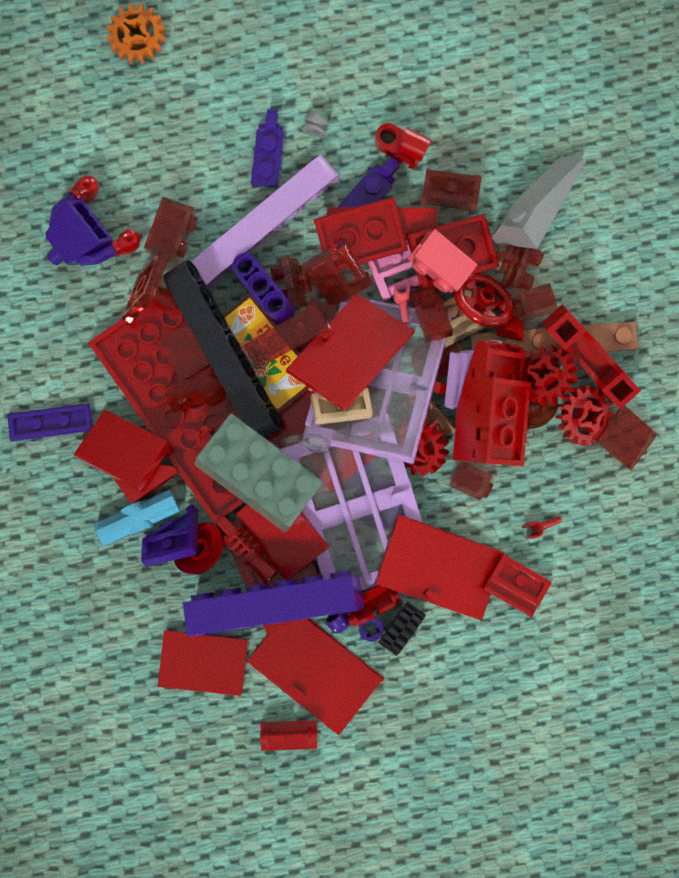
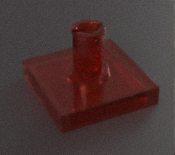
(148, 288)

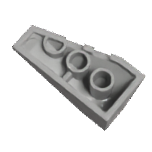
(536, 208)

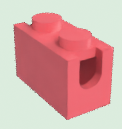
(441, 262)

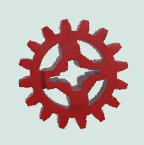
(548, 376)
(582, 414)
(430, 451)

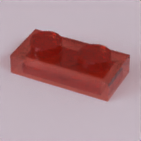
(431, 313)

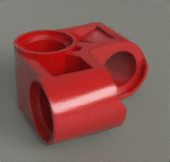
(407, 145)

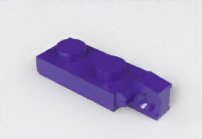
(268, 152)
(373, 185)

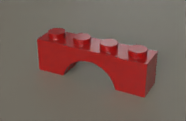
(591, 356)

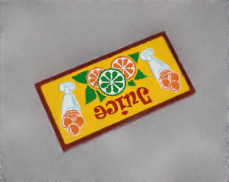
(250, 321)

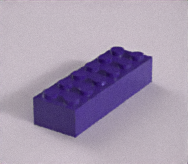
(275, 605)

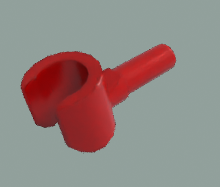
(538, 527)

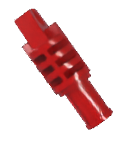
(246, 549)

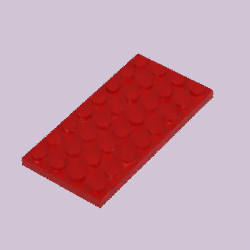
(142, 372)

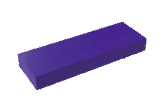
(50, 422)

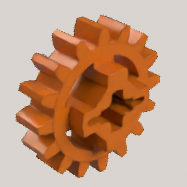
(135, 21)

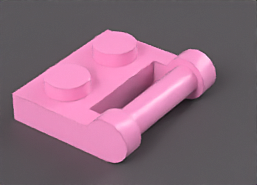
(388, 267)

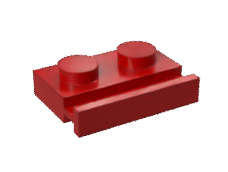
(517, 585)

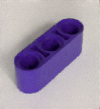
(255, 280)

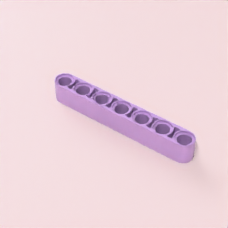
(265, 219)

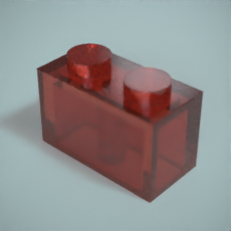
(451, 190)
(171, 229)

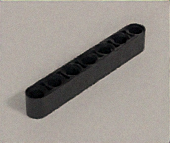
(222, 349)

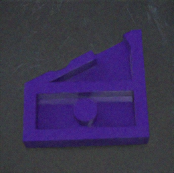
(172, 540)

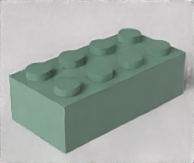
(258, 472)

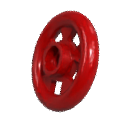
(483, 301)

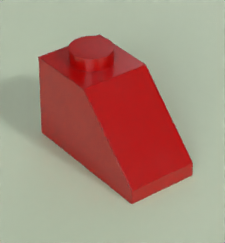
(159, 477)

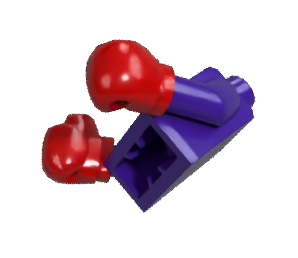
(78, 233)

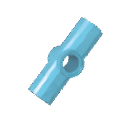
(136, 518)

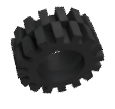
(402, 628)

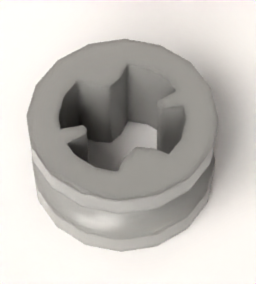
(314, 125)

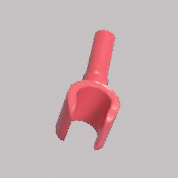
(402, 299)

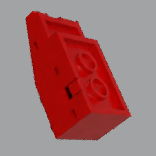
(493, 406)

